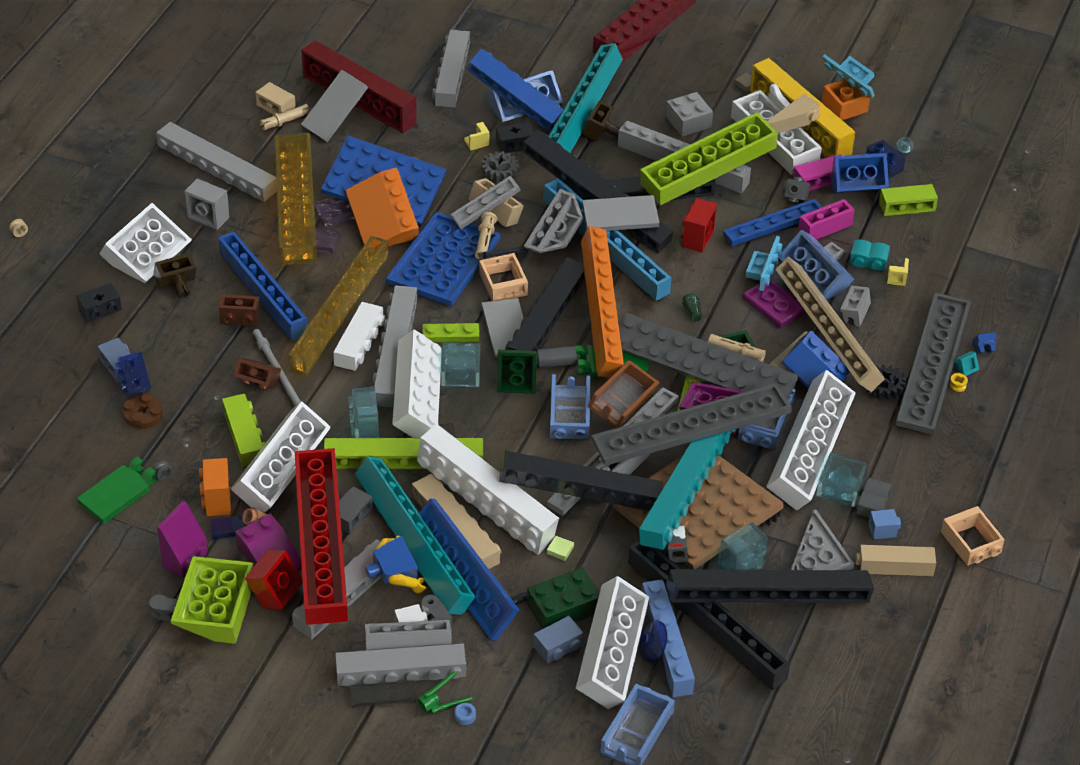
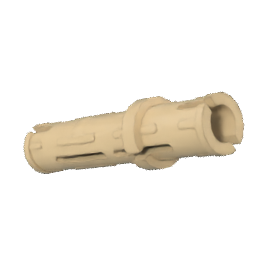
(279, 119)
(744, 349)

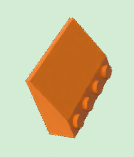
(383, 208)

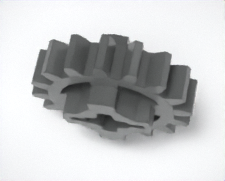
(499, 166)

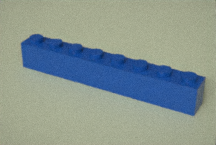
(262, 285)

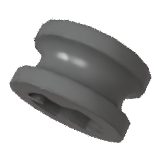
(163, 470)

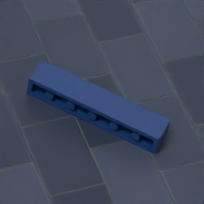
(514, 89)

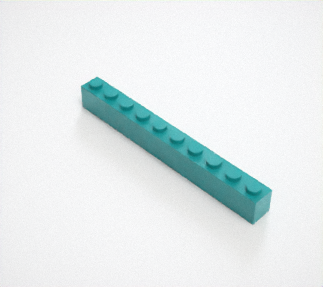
(586, 96)
(681, 490)
(406, 522)

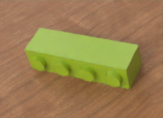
(243, 427)

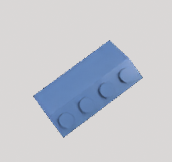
(543, 83)
(818, 264)

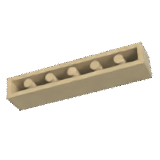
(479, 539)

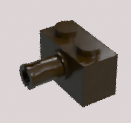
(599, 122)
(175, 272)

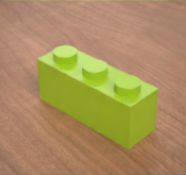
(908, 200)

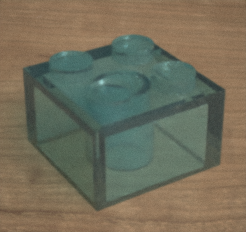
(460, 364)
(363, 413)
(841, 479)
(743, 549)

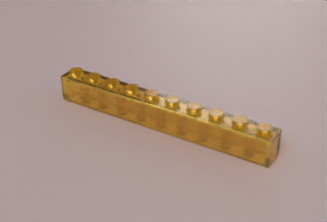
(338, 306)

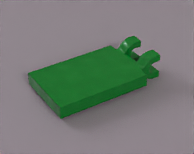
(587, 362)
(117, 491)

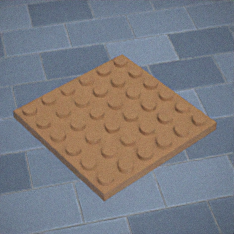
(719, 509)

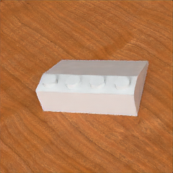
(143, 242)

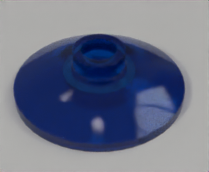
(653, 641)

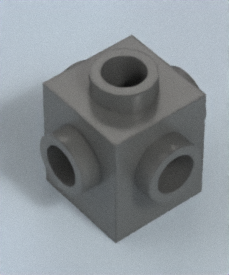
(802, 192)

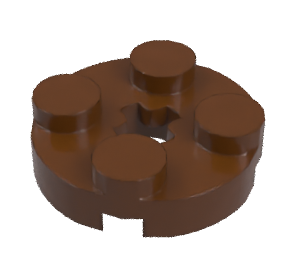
(139, 403)

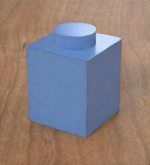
(884, 524)

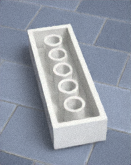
(793, 146)
(417, 384)
(275, 462)
(612, 643)

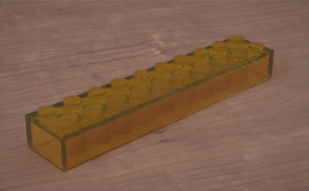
(295, 199)

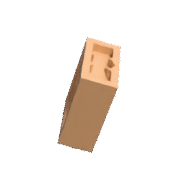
(508, 289)
(966, 520)

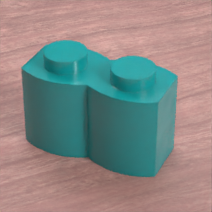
(869, 255)

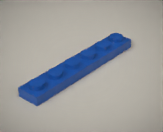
(769, 223)

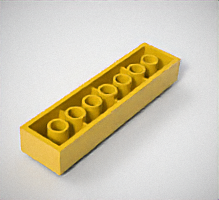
(827, 130)

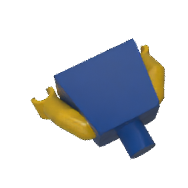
(395, 564)

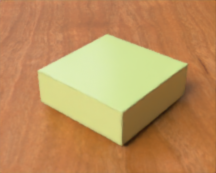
(560, 548)

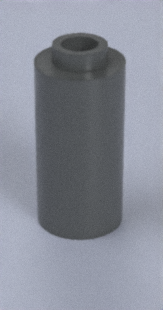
(556, 356)

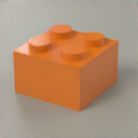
(844, 99)
(215, 487)

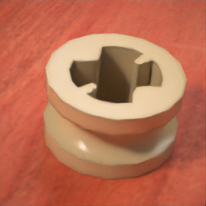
(18, 228)

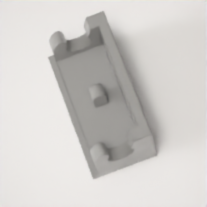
(856, 304)

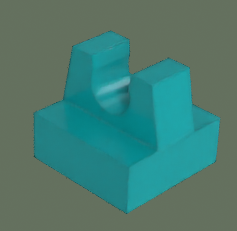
(967, 363)

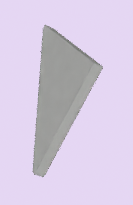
(820, 548)

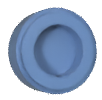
(465, 713)

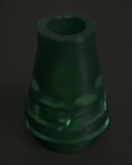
(691, 303)

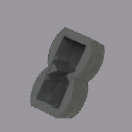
(873, 497)

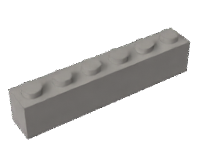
(451, 68)
(356, 584)
(400, 664)

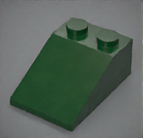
(517, 371)

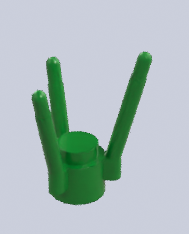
(429, 700)

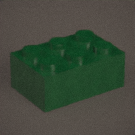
(563, 596)

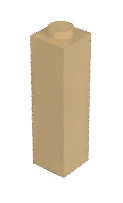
(897, 560)

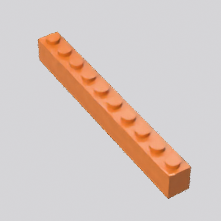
(601, 302)

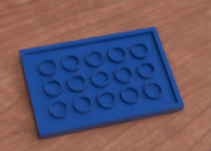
(362, 160)
(440, 260)

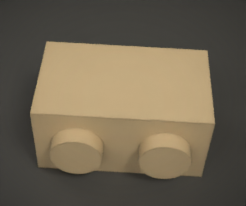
(274, 99)

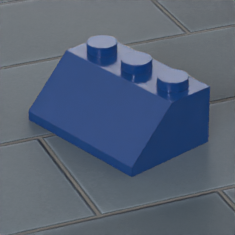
(859, 173)
(811, 358)

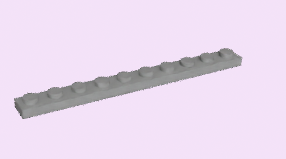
(655, 407)

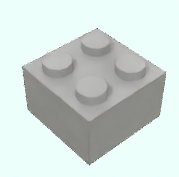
(689, 114)
(207, 204)

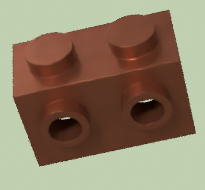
(239, 310)
(257, 372)

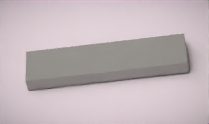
(485, 202)

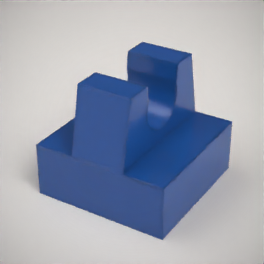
(985, 340)

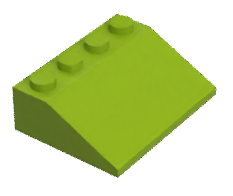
(214, 598)

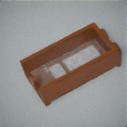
(623, 394)

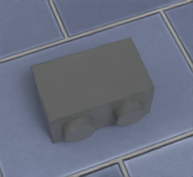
(354, 508)

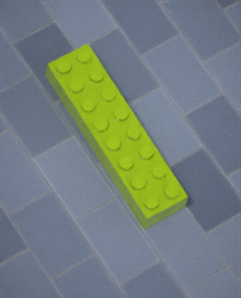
(708, 158)

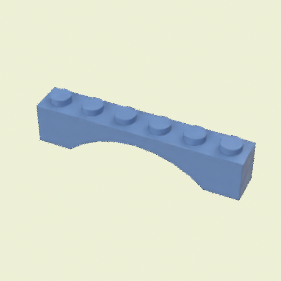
(676, 662)

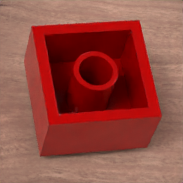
(699, 225)
(274, 579)

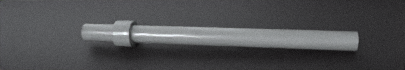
(264, 346)

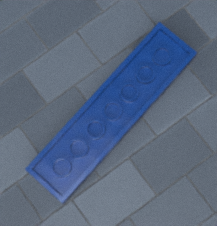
(491, 604)

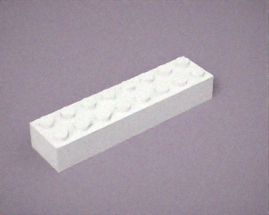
(811, 440)
(480, 485)

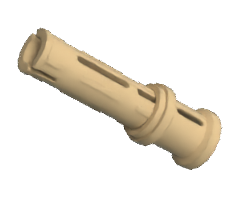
(486, 229)

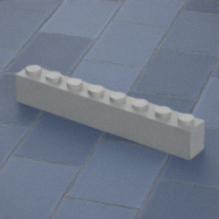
(657, 146)
(217, 161)
(398, 324)

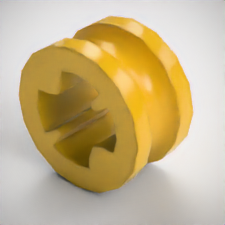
(958, 382)

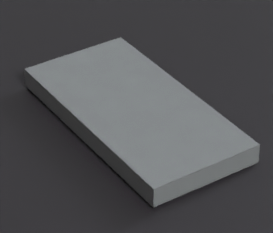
(334, 105)
(621, 213)
(502, 320)

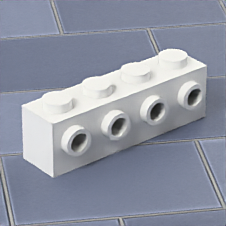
(359, 336)

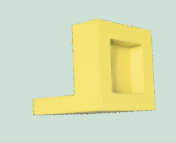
(480, 139)
(898, 275)

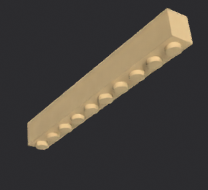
(830, 324)

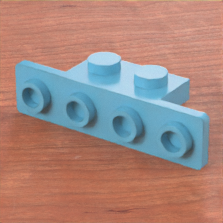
(854, 72)
(762, 264)

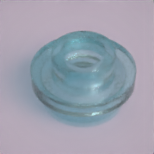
(905, 145)

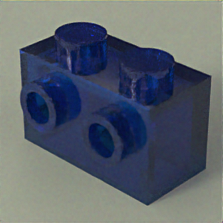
(895, 160)
(133, 374)

